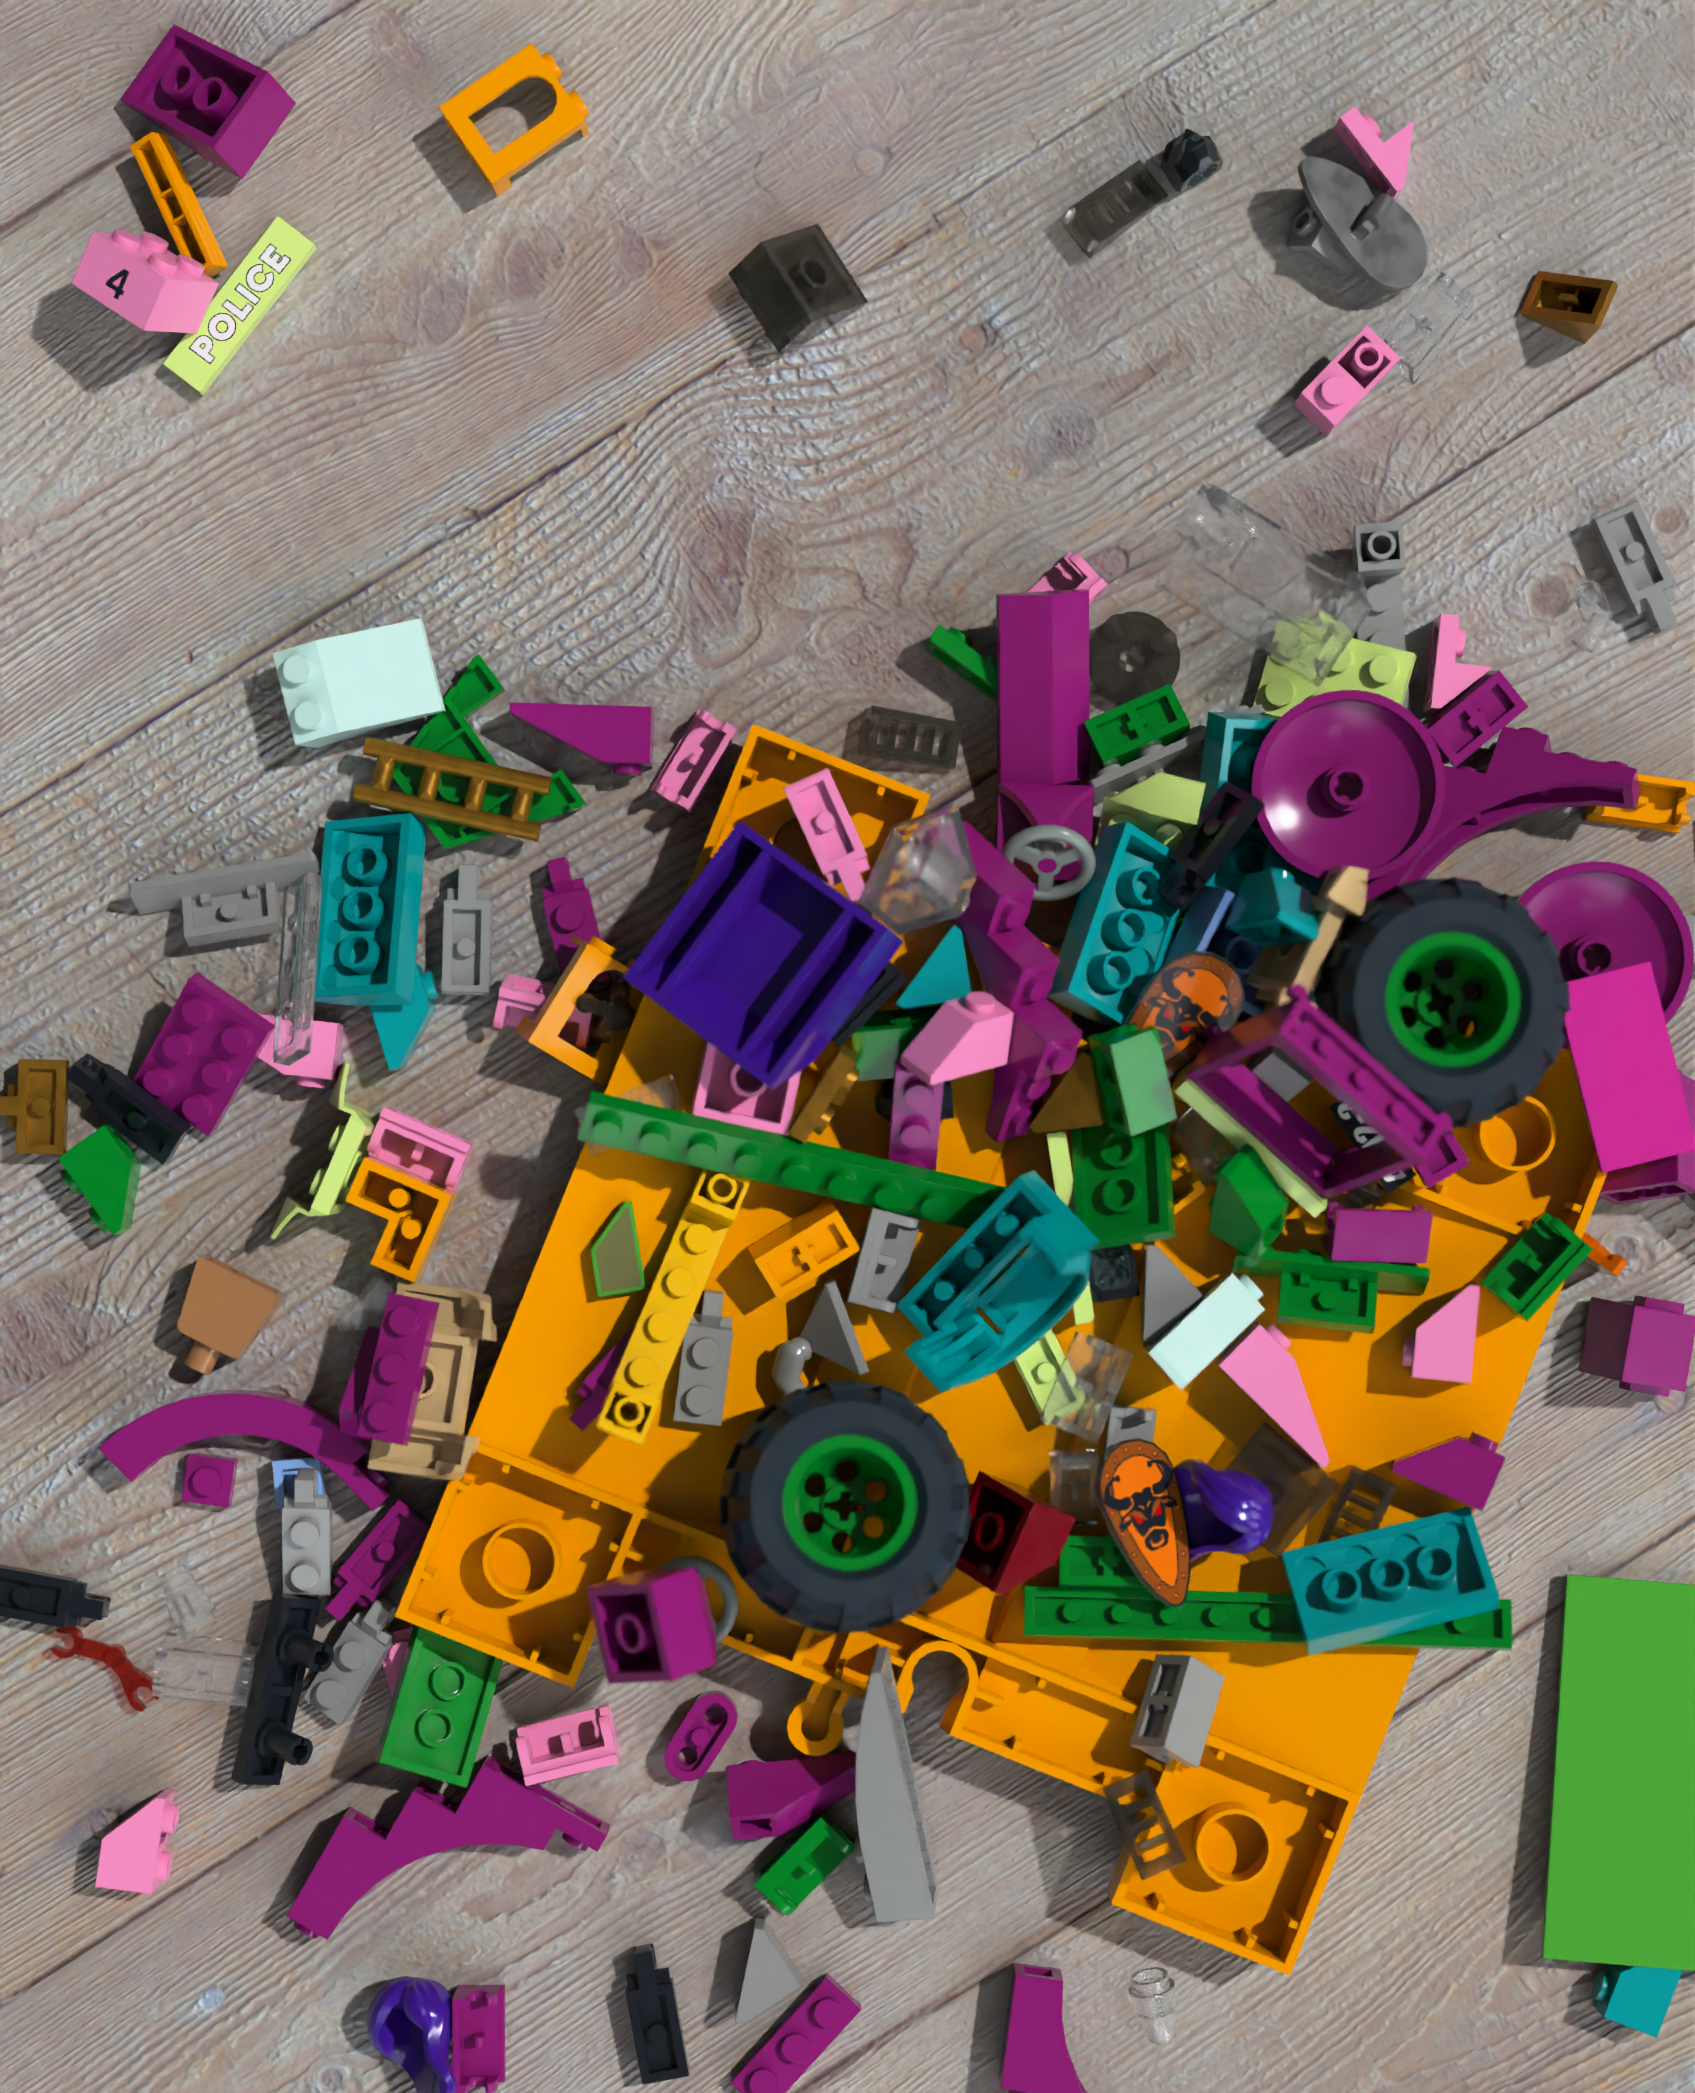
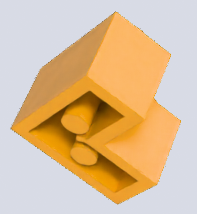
(414, 1212)

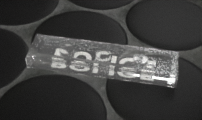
(297, 969)

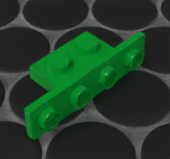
(1330, 1291)

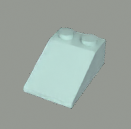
(358, 683)

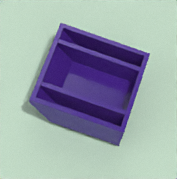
(763, 958)

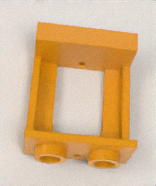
(559, 125)
(543, 1032)

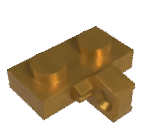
(829, 1088)
(39, 1106)

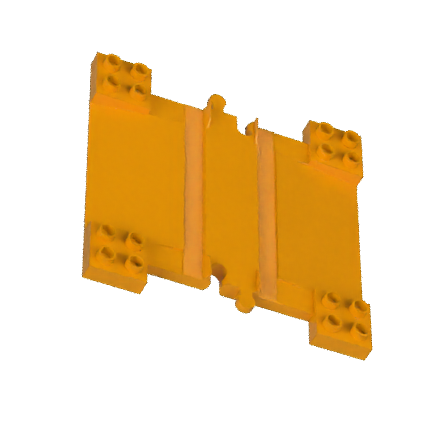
(1290, 1730)

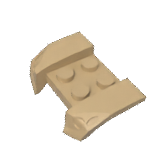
(1300, 963)
(437, 1436)

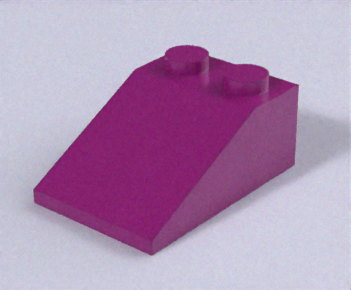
(209, 100)

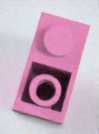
(1346, 381)
(135, 1850)

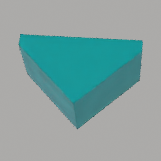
(941, 977)

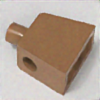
(224, 1312)

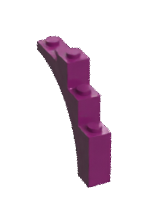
(1518, 782)
(1019, 976)
(1034, 2035)

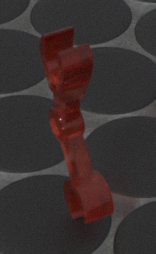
(112, 1656)

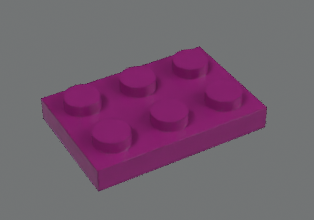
(203, 1053)

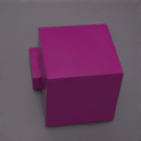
(1639, 1344)

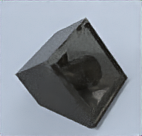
(797, 286)

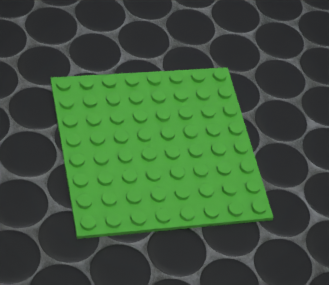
(1623, 1777)

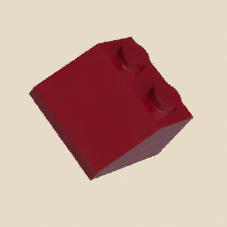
(1010, 1534)

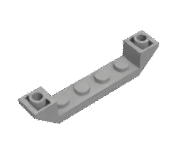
(1380, 559)

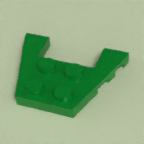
(452, 735)

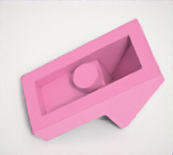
(1382, 162)
(1444, 676)

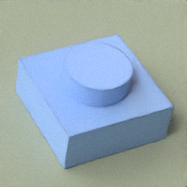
(287, 1470)

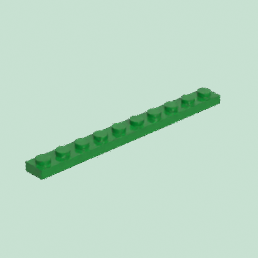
(784, 1161)
(1226, 1619)

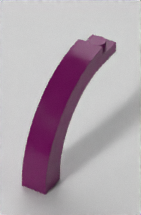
(246, 1412)

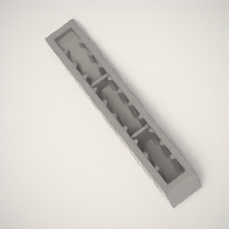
(889, 1808)

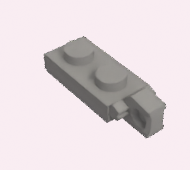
(1637, 563)
(467, 935)
(704, 1364)
(307, 1538)
(355, 1662)

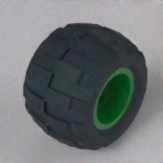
(1486, 942)
(887, 1443)

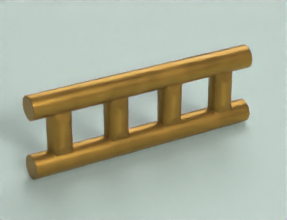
(425, 802)

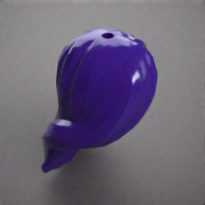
(1223, 1509)
(413, 2027)

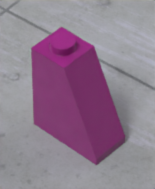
(1656, 1178)

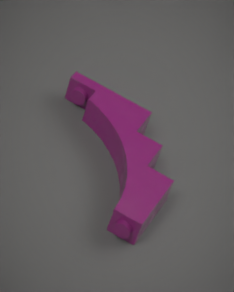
(492, 1812)

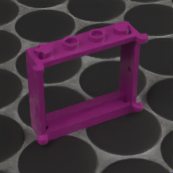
(1341, 1067)

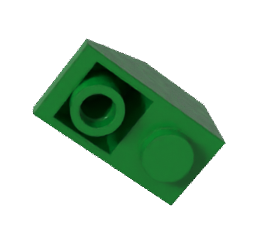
(107, 1176)
(1247, 1203)

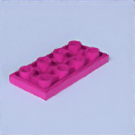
(1626, 1068)

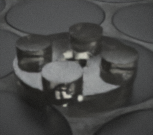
(1121, 633)

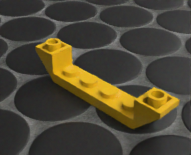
(670, 1305)

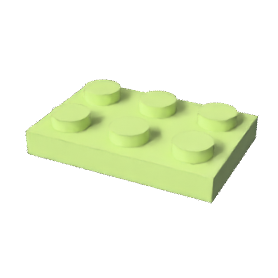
(1359, 667)

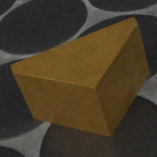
(1569, 303)
(1075, 1101)

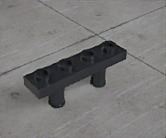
(276, 1690)

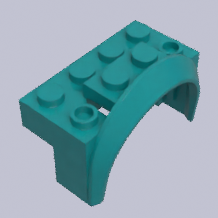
(1021, 1303)

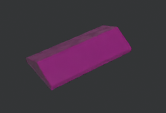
(1042, 686)

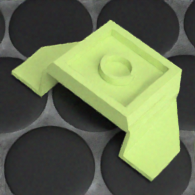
(1158, 805)
(349, 1148)

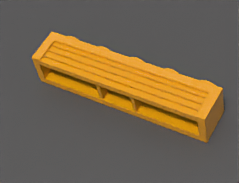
(178, 202)

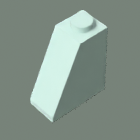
(1206, 1328)

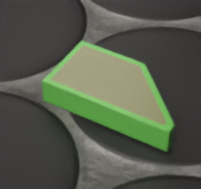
(617, 1255)

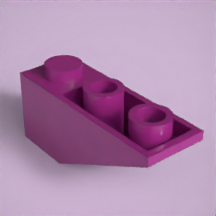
(782, 1794)

